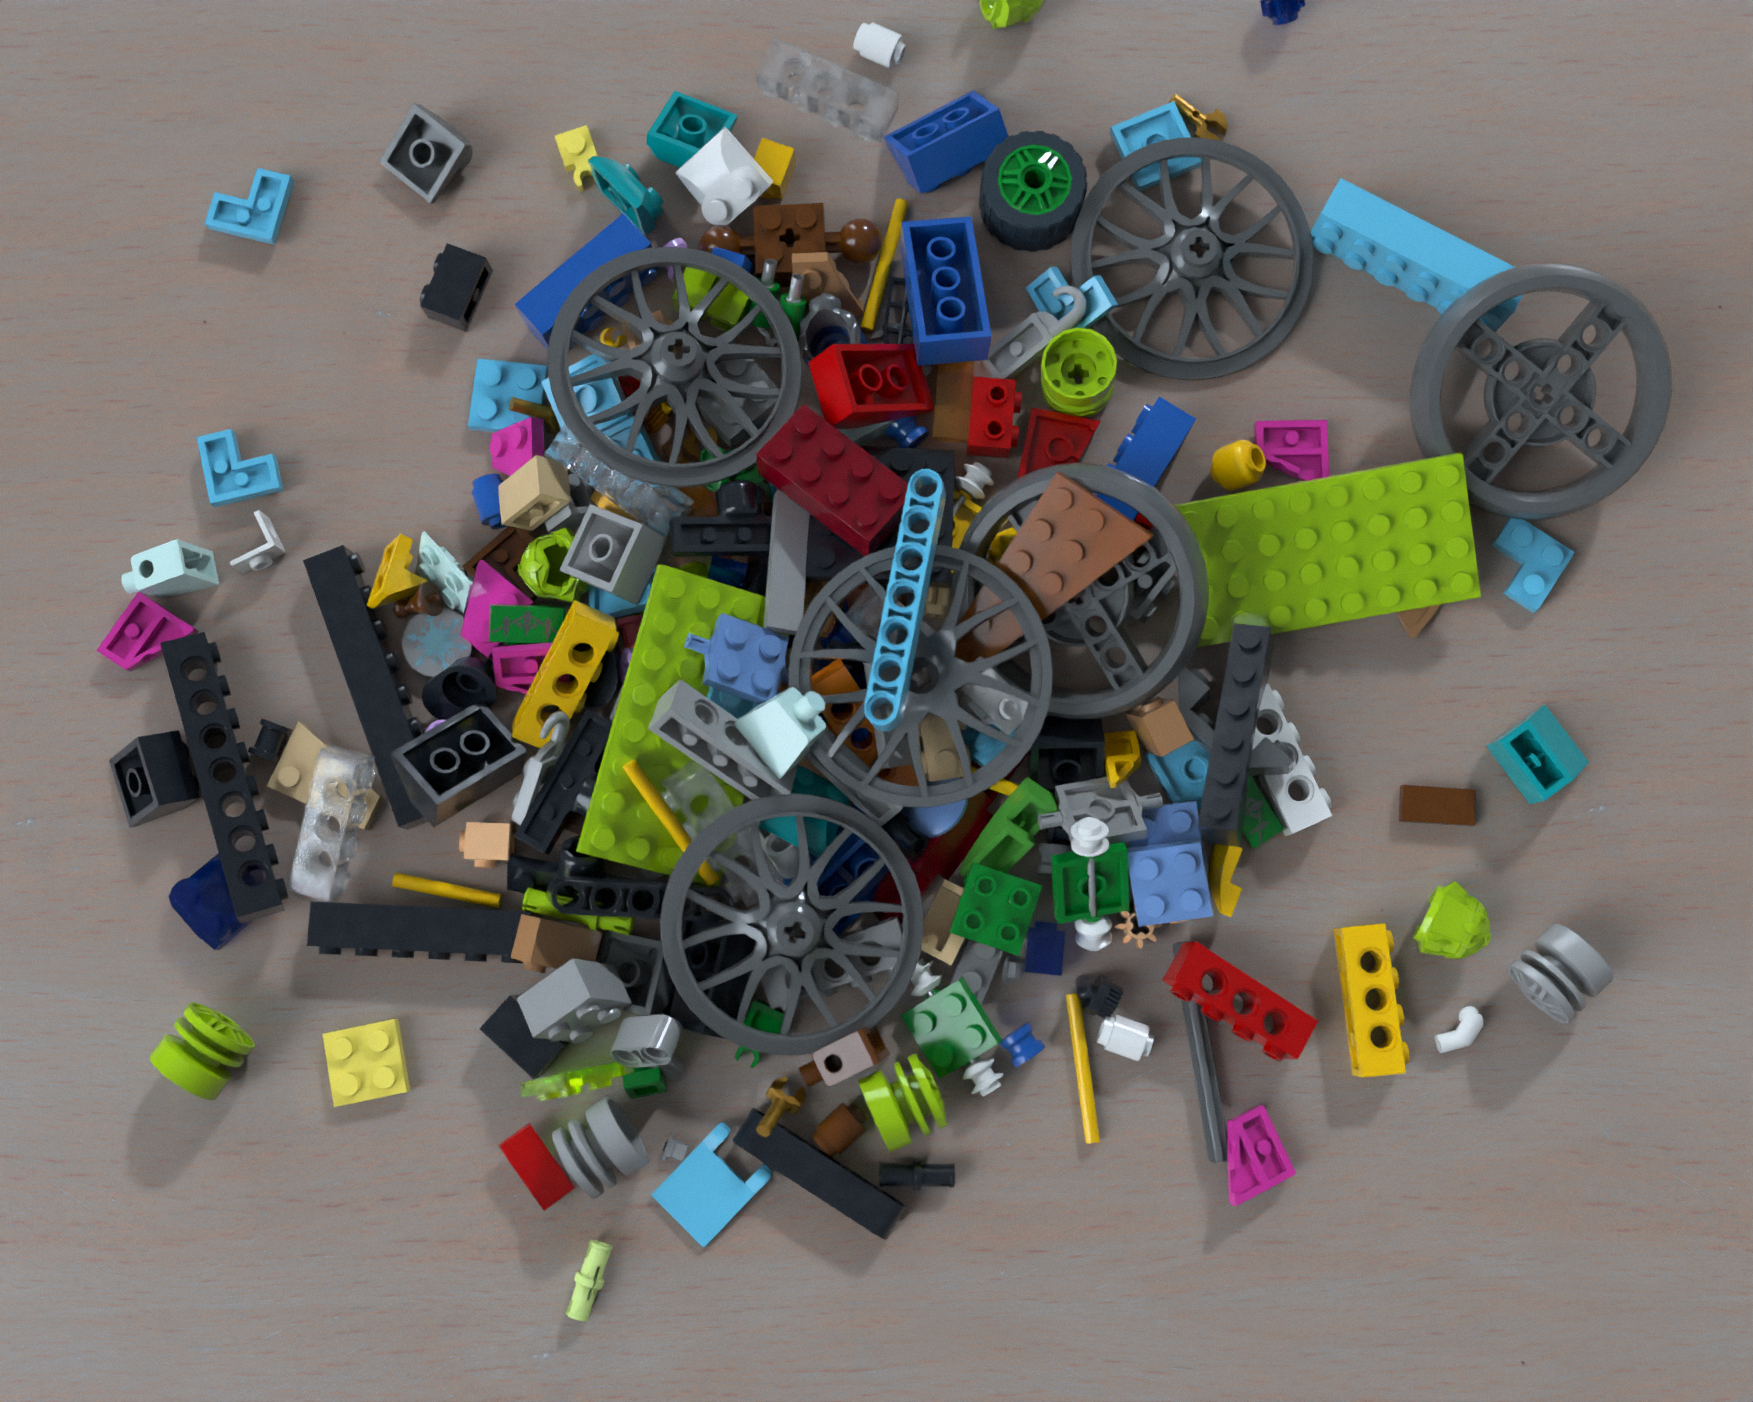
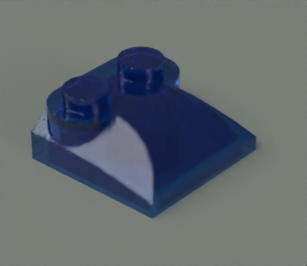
(207, 904)

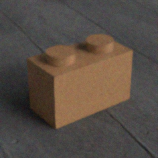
(1159, 726)
(552, 943)

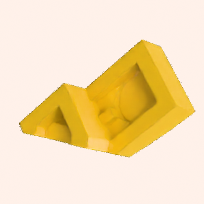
(1121, 756)
(1221, 868)

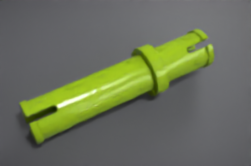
(537, 902)

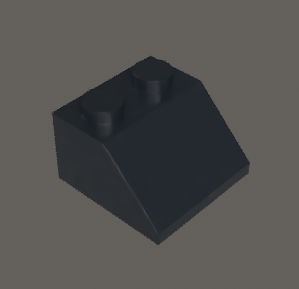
(1067, 752)
(154, 777)

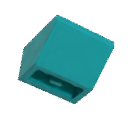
(1538, 755)

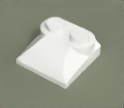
(723, 178)

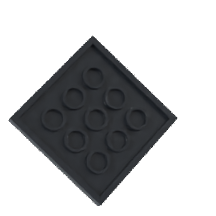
(831, 554)

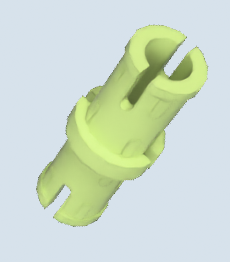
(589, 1280)

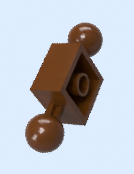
(797, 225)

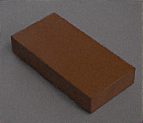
(1437, 805)

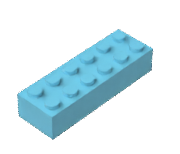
(1405, 251)

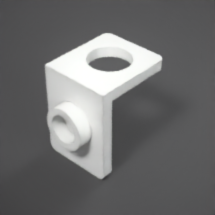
(263, 555)

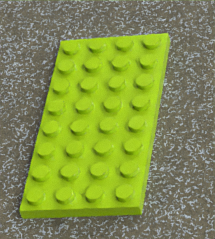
(1337, 547)
(619, 819)

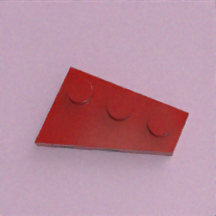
(1054, 439)

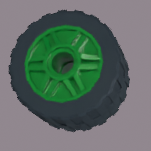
(1032, 190)

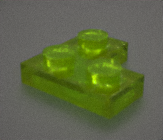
(570, 1082)

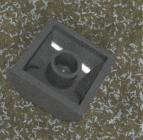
(426, 152)
(641, 969)

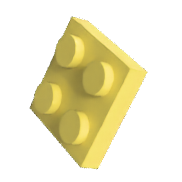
(366, 1062)

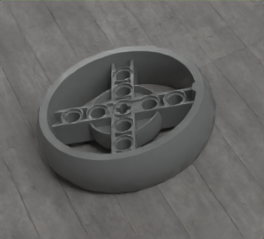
(1617, 455)
(1172, 537)

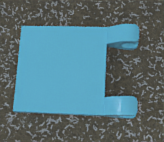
(706, 1190)

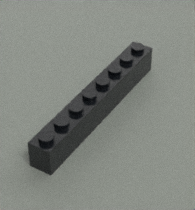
(367, 668)

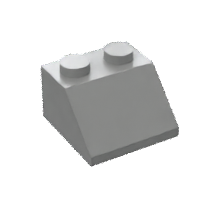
(613, 554)

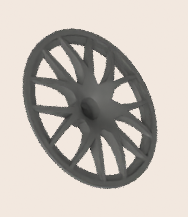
(1182, 270)
(670, 378)
(949, 675)
(780, 908)

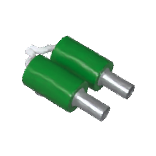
(791, 302)

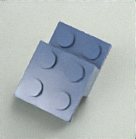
(1170, 867)

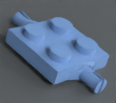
(742, 659)

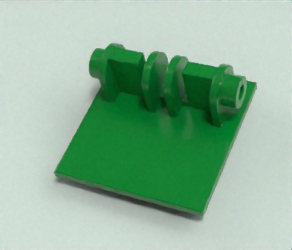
(995, 908)

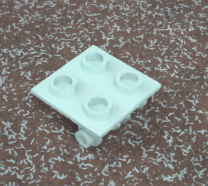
(443, 571)

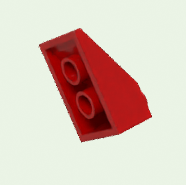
(869, 384)

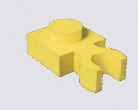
(576, 149)

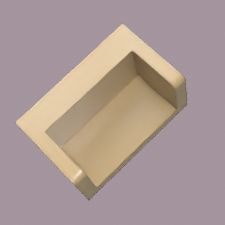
(534, 493)
(937, 924)

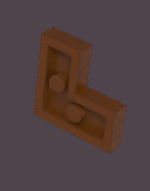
(504, 555)

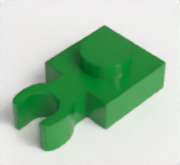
(764, 1019)

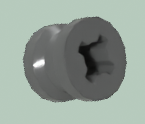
(1046, 851)

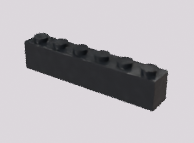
(413, 929)

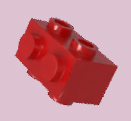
(992, 417)

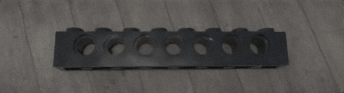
(181, 659)

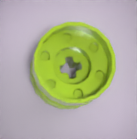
(1080, 354)
(199, 1056)
(903, 1102)

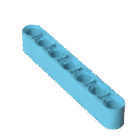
(900, 582)

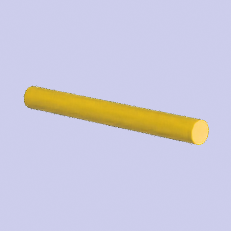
(884, 265)
(665, 815)
(1082, 1068)

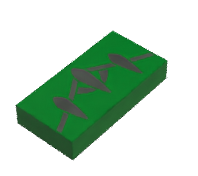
(524, 623)
(1259, 819)

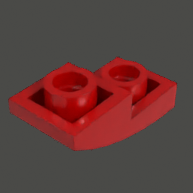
(536, 1166)

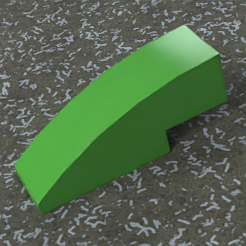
(1011, 829)

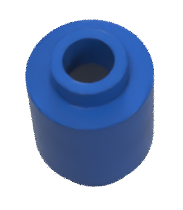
(487, 500)

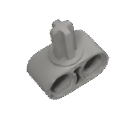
(649, 1042)

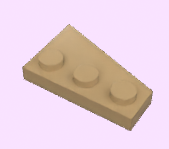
(297, 767)

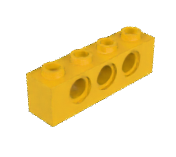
(580, 625)
(1360, 1020)

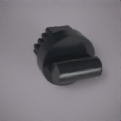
(1100, 997)

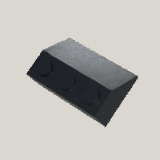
(458, 762)
(706, 961)

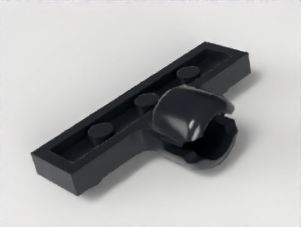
(736, 531)
(568, 784)
(537, 874)

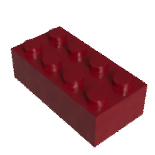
(834, 480)

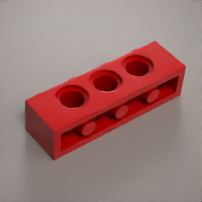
(1290, 1024)

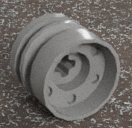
(1560, 973)
(594, 1150)

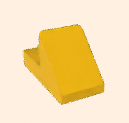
(393, 578)

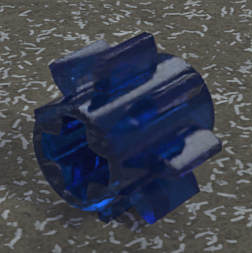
(1281, 10)

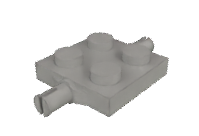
(1116, 807)

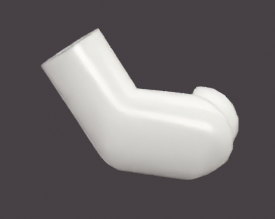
(1464, 1035)

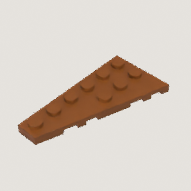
(1052, 558)

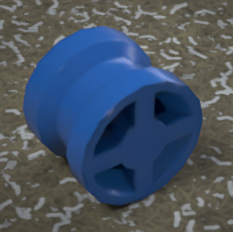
(907, 432)
(1022, 1044)

